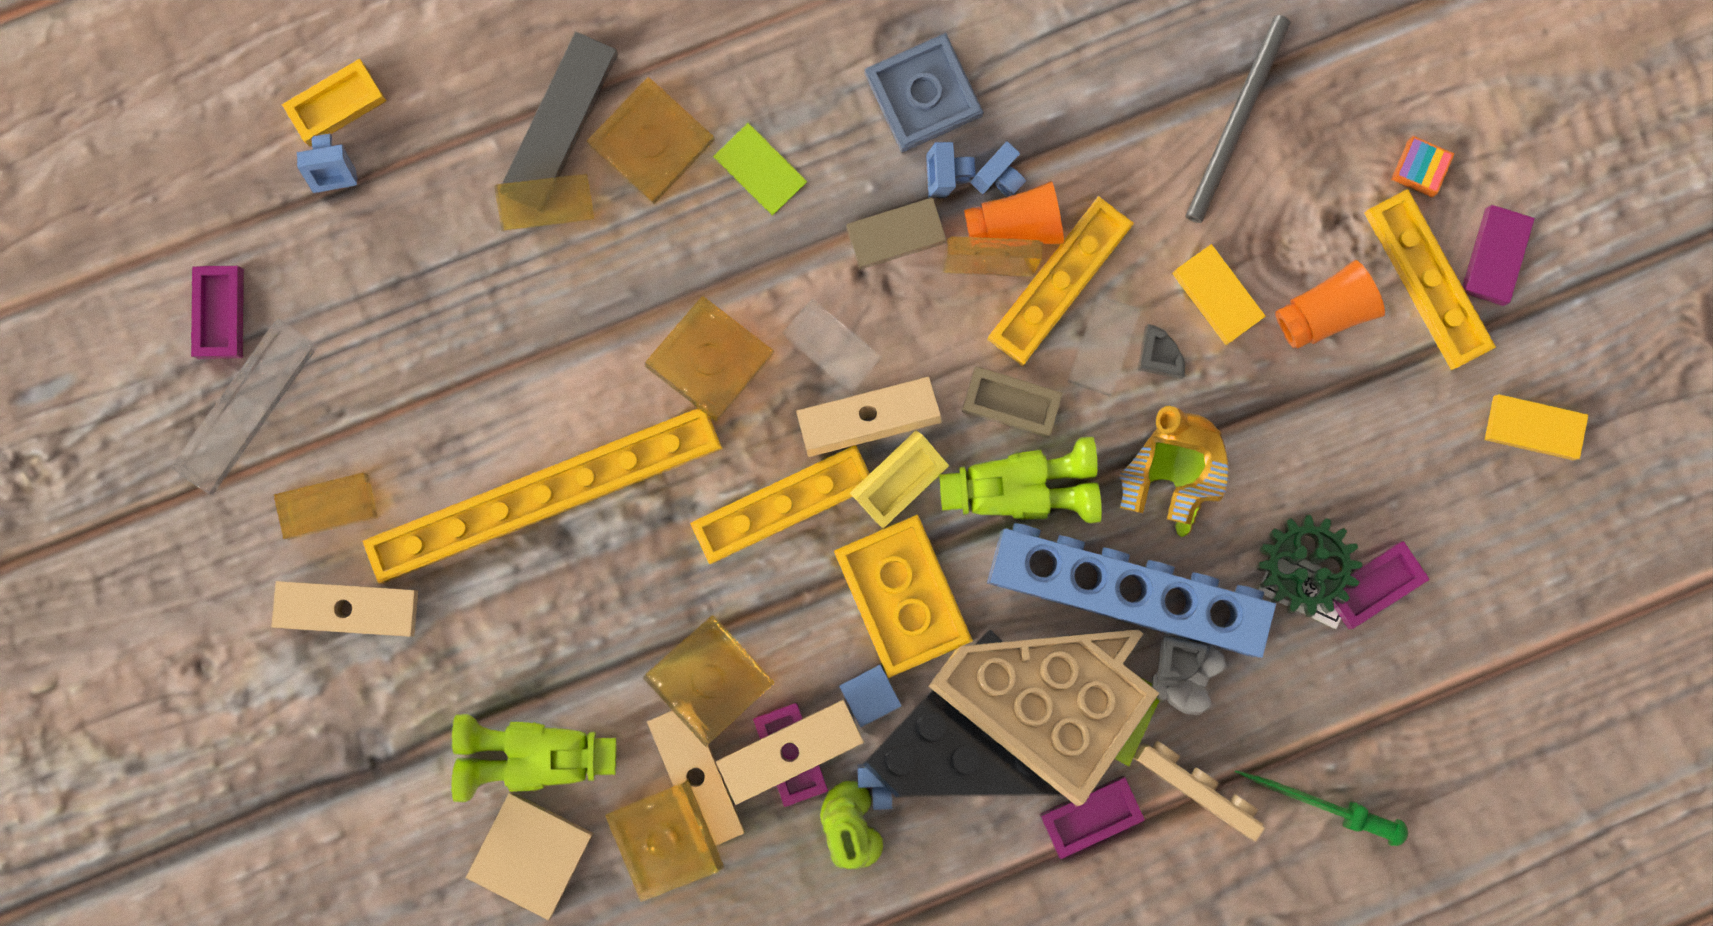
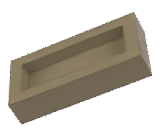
(896, 233)
(1012, 402)

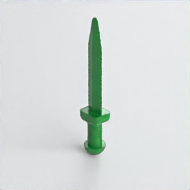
(1355, 817)

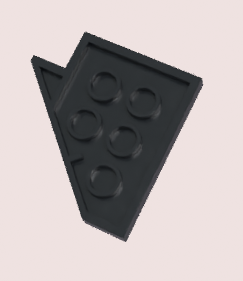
(948, 755)

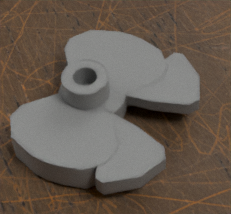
(1191, 695)

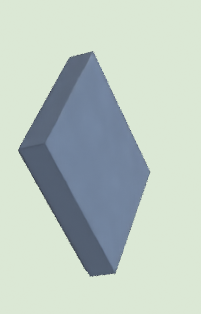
(923, 92)

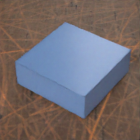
(870, 695)

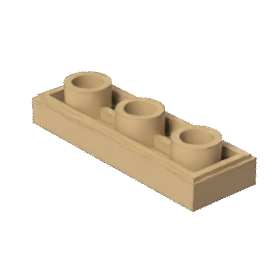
(842, 421)
(320, 609)
(684, 751)
(763, 764)
(1200, 788)

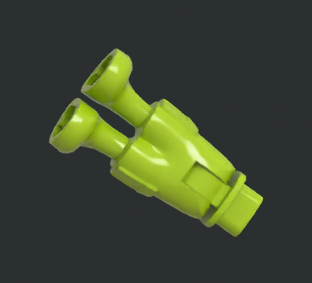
(1019, 488)
(535, 756)
(847, 833)

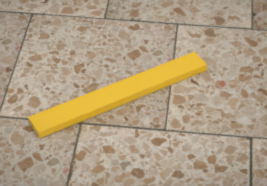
(541, 495)

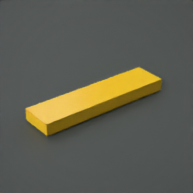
(1429, 279)
(1060, 281)
(780, 505)

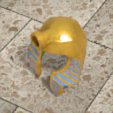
(1181, 450)

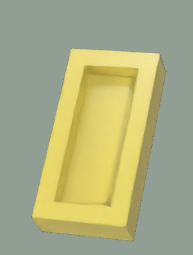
(899, 479)

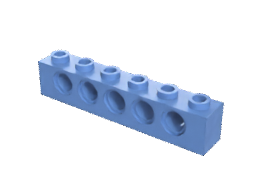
(1243, 633)

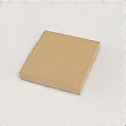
(529, 855)

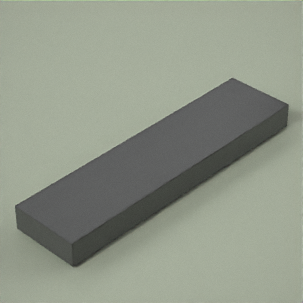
(563, 110)

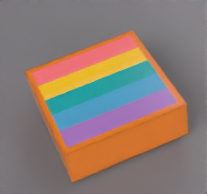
(1422, 166)

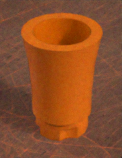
(1019, 216)
(1331, 306)

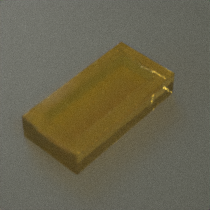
(544, 202)
(325, 506)

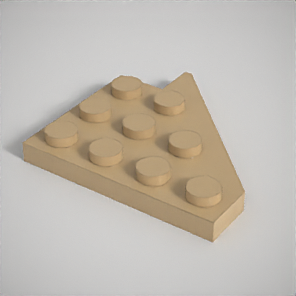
(1052, 702)

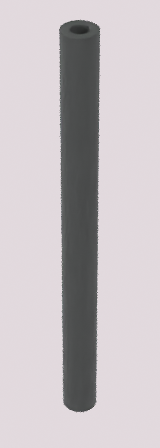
(1238, 119)

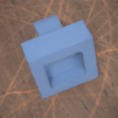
(326, 165)
(945, 170)
(1000, 173)
(881, 795)

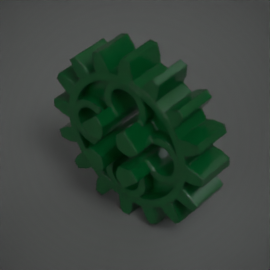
(1327, 546)

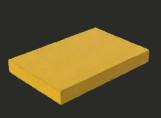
(903, 596)

